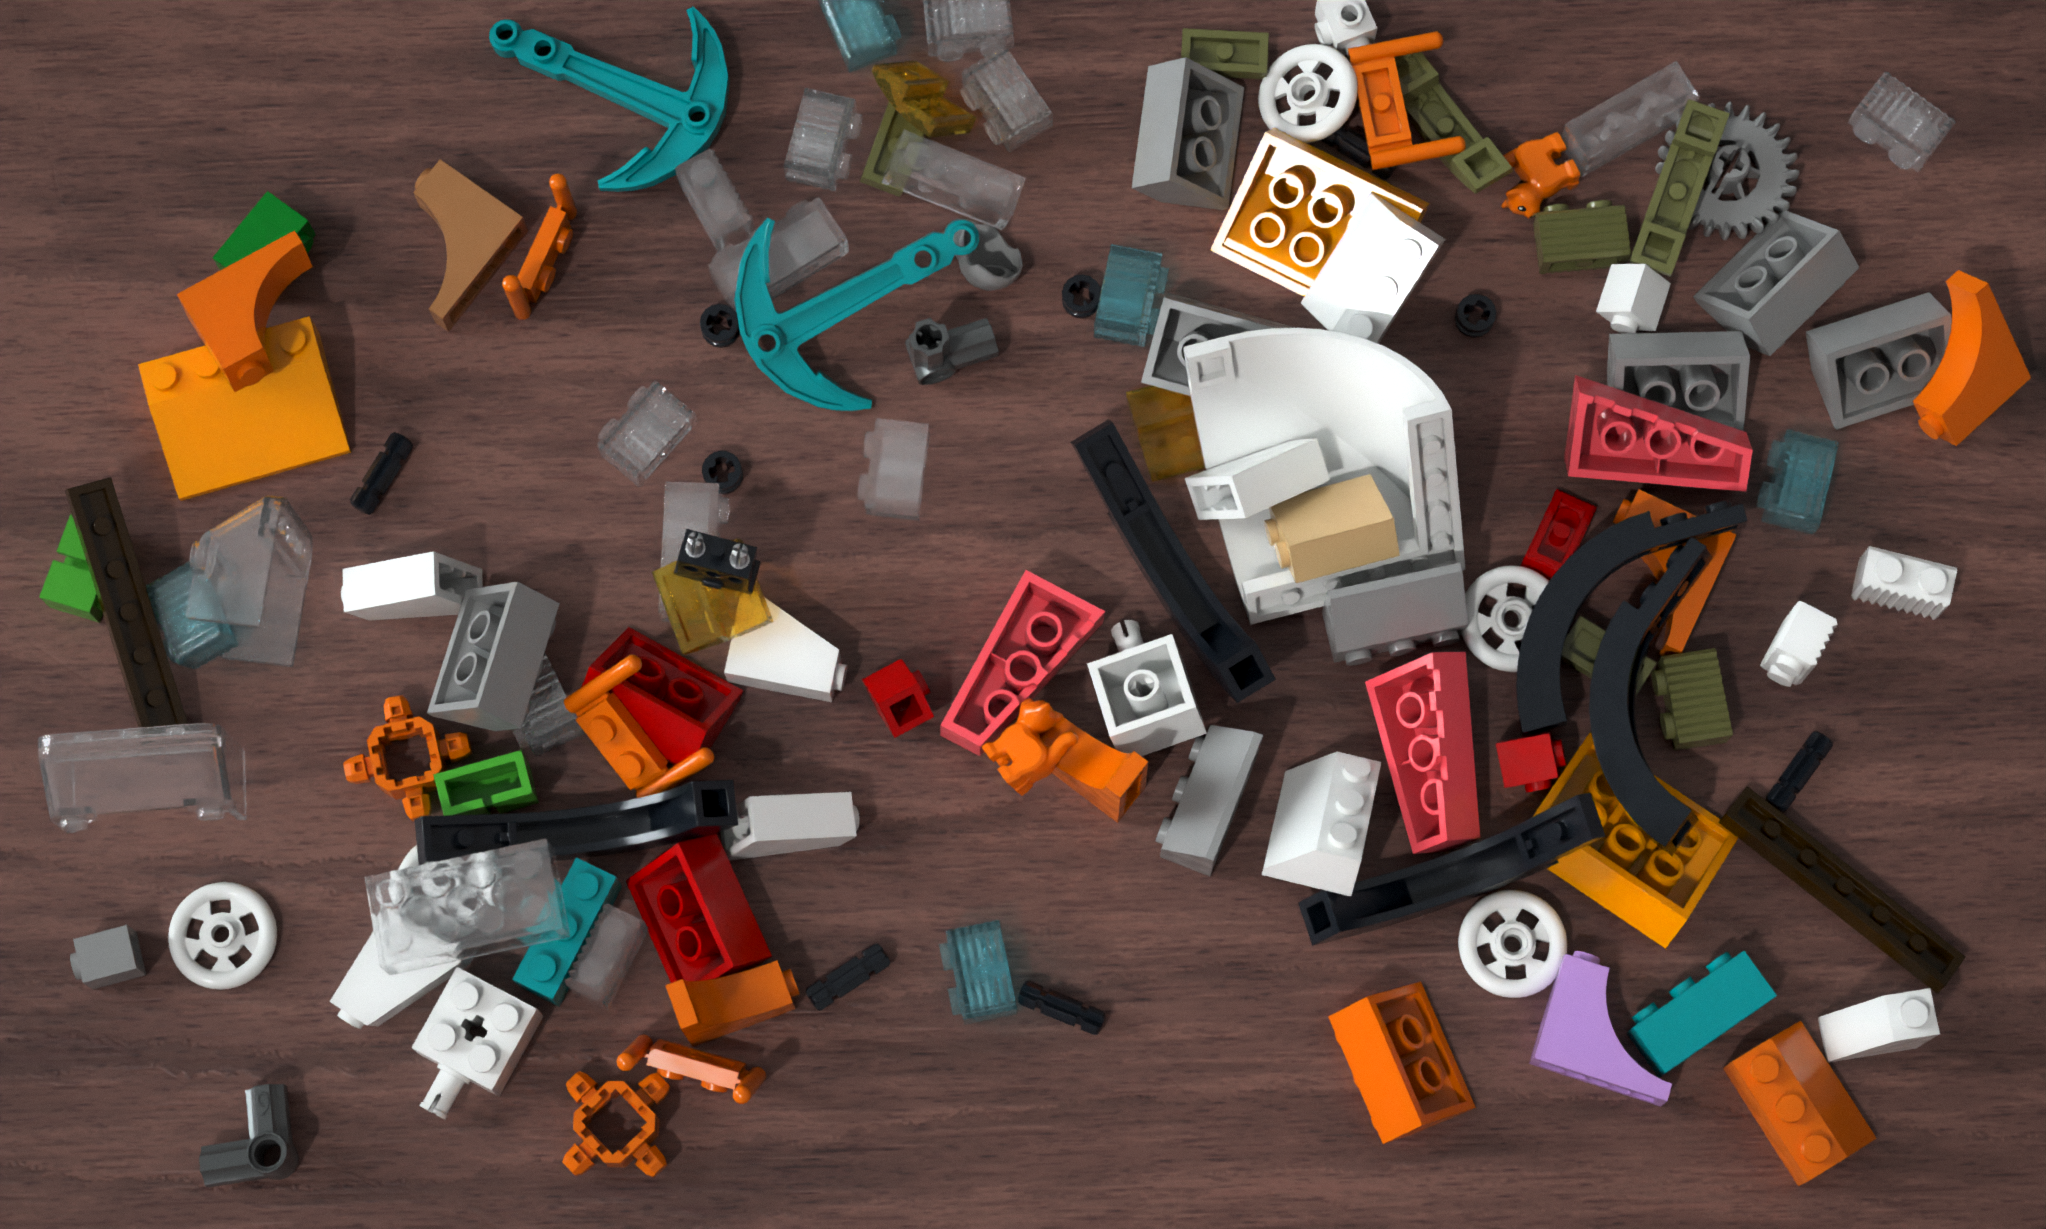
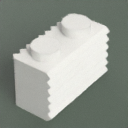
(1904, 582)
(1798, 644)

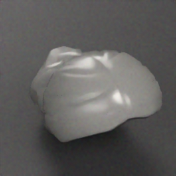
(993, 261)

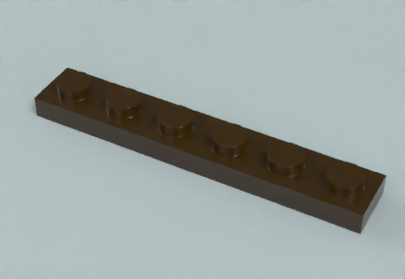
(125, 604)
(1842, 890)

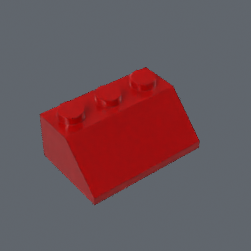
(669, 696)
(698, 912)

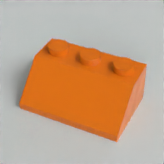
(1401, 1061)
(1799, 1103)

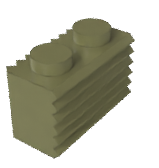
(1581, 237)
(1692, 699)

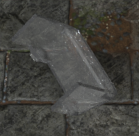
(255, 579)
(142, 771)

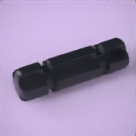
(1355, 147)
(381, 473)
(1799, 771)
(847, 976)
(1061, 1007)

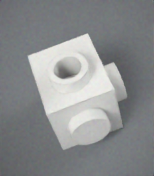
(1344, 24)
(1633, 298)

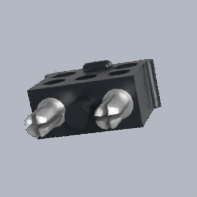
(718, 562)

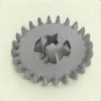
(1772, 175)

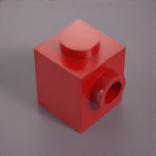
(899, 697)
(1531, 761)

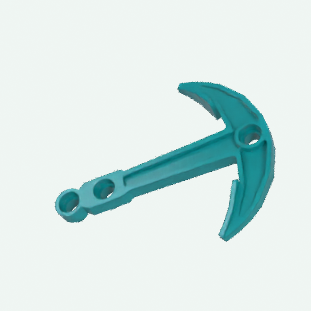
(641, 95)
(809, 318)

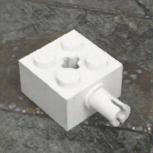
(1145, 693)
(484, 1060)

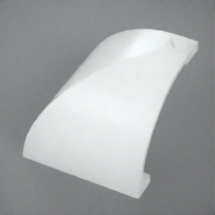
(1369, 418)

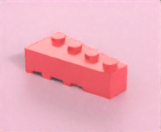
(1649, 442)
(1023, 653)
(1429, 748)

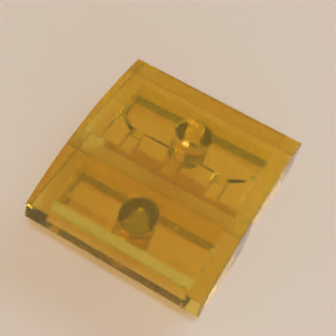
(919, 98)
(1165, 431)
(706, 614)

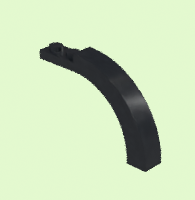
(1185, 595)
(1548, 625)
(1613, 700)
(590, 831)
(1454, 876)

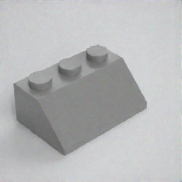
(1188, 135)
(1778, 280)
(1185, 323)
(1878, 358)
(1684, 371)
(1396, 614)
(494, 657)
(1208, 797)

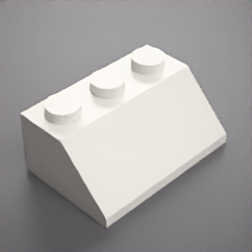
(1372, 271)
(1323, 822)

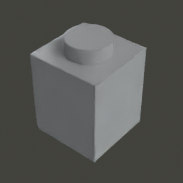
(107, 957)

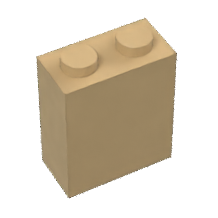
(1332, 529)

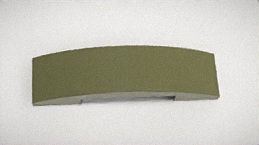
(1440, 118)
(1679, 187)

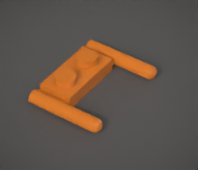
(1384, 107)
(551, 239)
(623, 739)
(677, 1061)

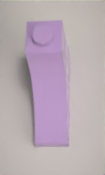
(1580, 1039)

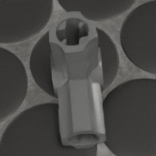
(940, 352)
(244, 1159)

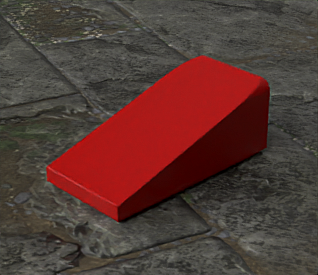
(1558, 534)

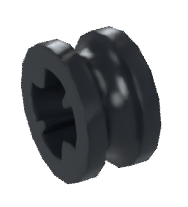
(1075, 283)
(714, 314)
(1482, 326)
(710, 467)

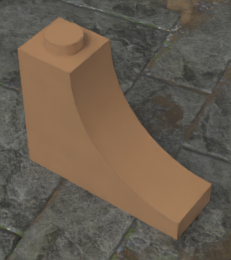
(477, 236)

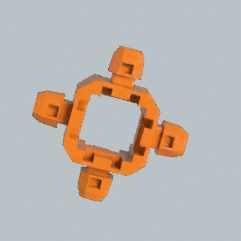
(401, 727)
(584, 1090)

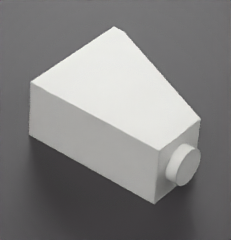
(1258, 480)
(408, 587)
(786, 659)
(790, 824)
(374, 996)
(1879, 1026)

